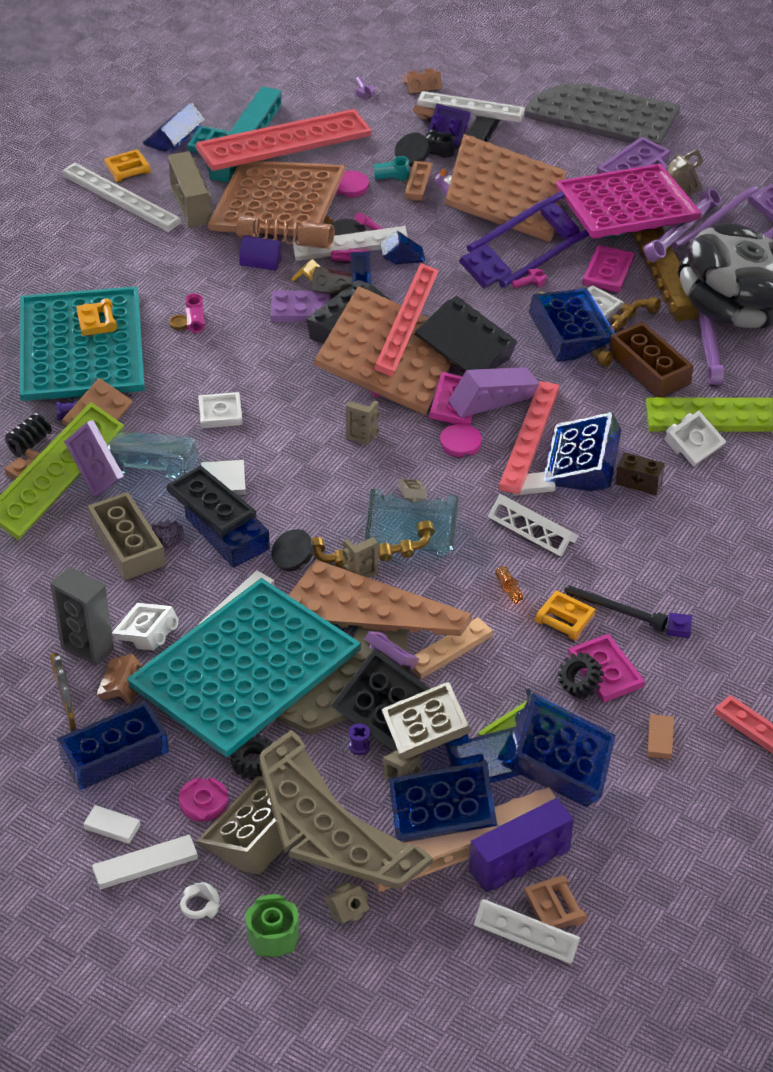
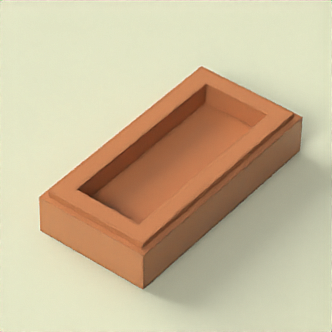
(660, 736)

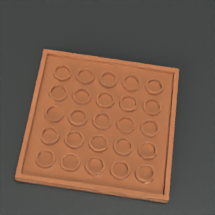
(502, 185)
(277, 191)
(358, 341)

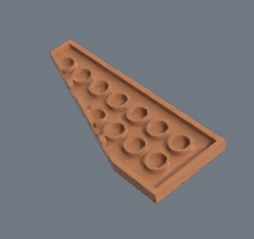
(361, 601)

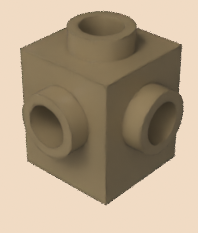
(395, 767)
(347, 902)

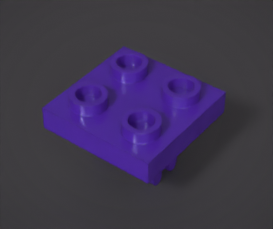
(450, 121)

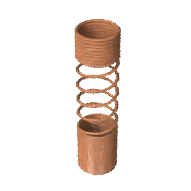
(309, 233)

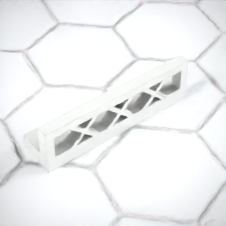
(538, 519)

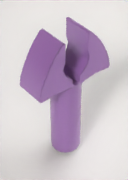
(360, 92)

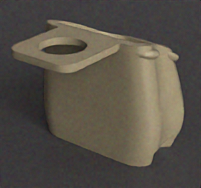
(684, 172)

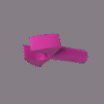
(365, 220)
(534, 276)

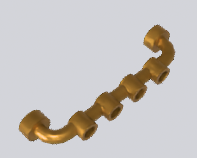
(619, 321)
(425, 530)

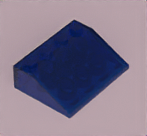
(570, 323)
(584, 453)
(560, 751)
(442, 802)

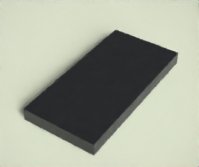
(211, 501)

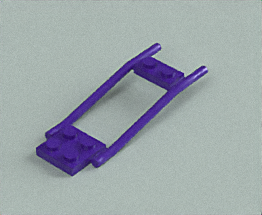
(489, 268)

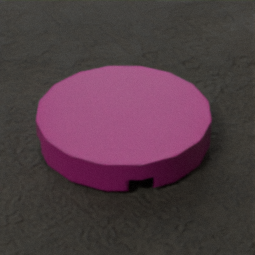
(353, 184)
(460, 440)
(203, 799)

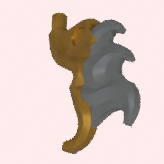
(61, 679)

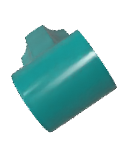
(397, 169)

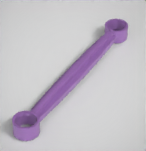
(657, 249)
(709, 339)

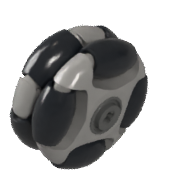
(730, 275)

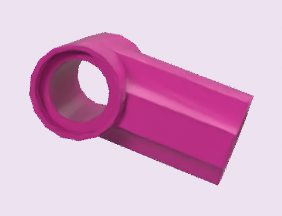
(195, 312)

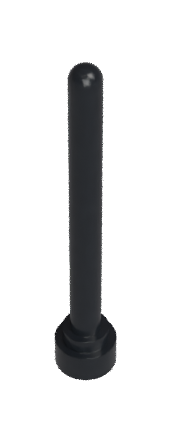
(657, 621)

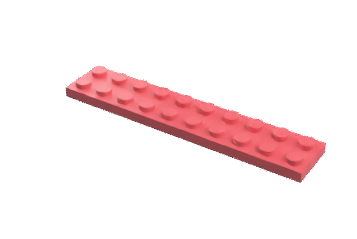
(282, 139)

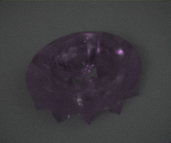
(169, 539)

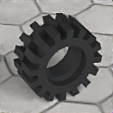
(591, 680)
(249, 767)

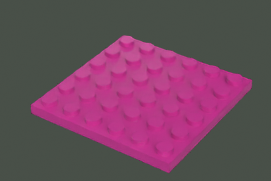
(628, 200)

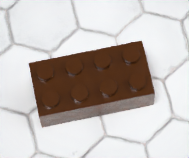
(651, 359)

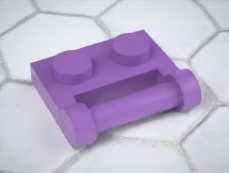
(381, 643)

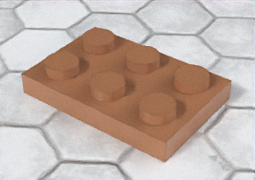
(105, 398)

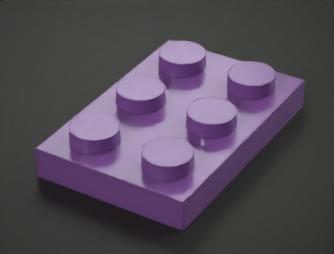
(296, 305)
(93, 458)

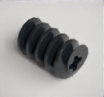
(27, 434)

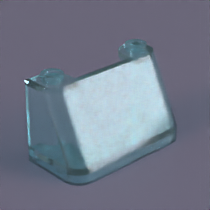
(154, 451)
(396, 519)

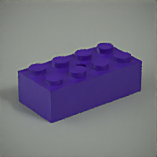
(521, 845)

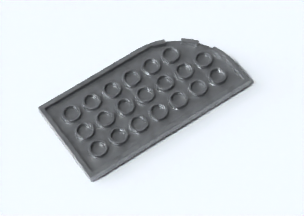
(604, 112)

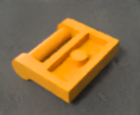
(125, 161)
(90, 321)
(568, 610)

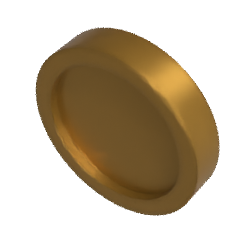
(178, 322)

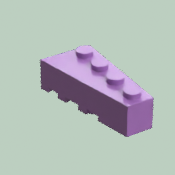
(491, 389)

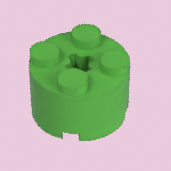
(272, 926)

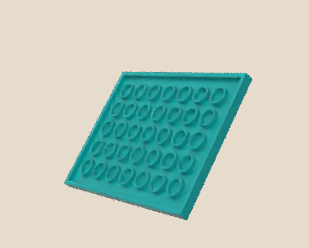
(62, 361)
(243, 666)

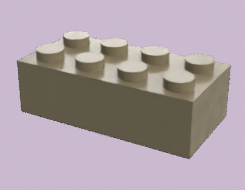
(189, 189)
(126, 536)

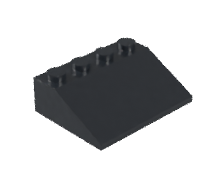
(324, 319)
(466, 337)
(371, 689)

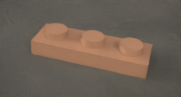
(418, 181)

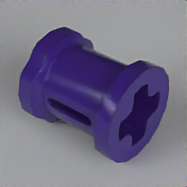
(61, 407)
(359, 738)

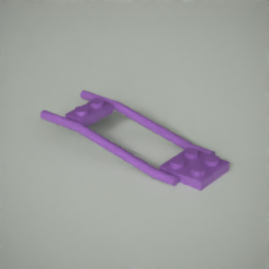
(760, 200)

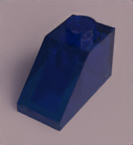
(401, 249)
(360, 266)

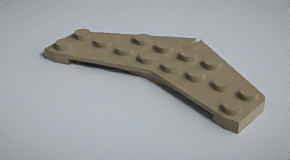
(314, 709)
(328, 831)

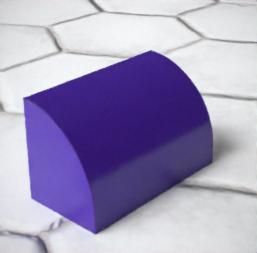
(260, 253)

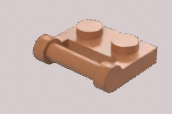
(547, 906)

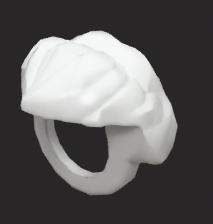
(205, 891)

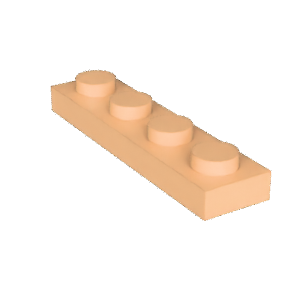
(450, 648)

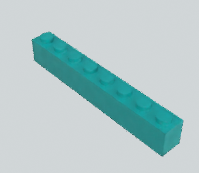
(256, 116)

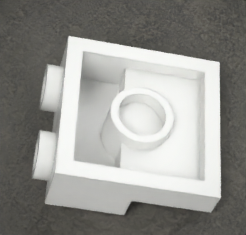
(694, 438)
(147, 625)

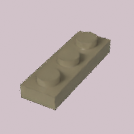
(412, 489)

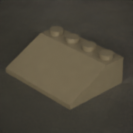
(246, 831)

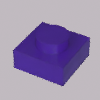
(679, 625)

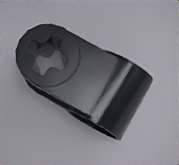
(440, 143)

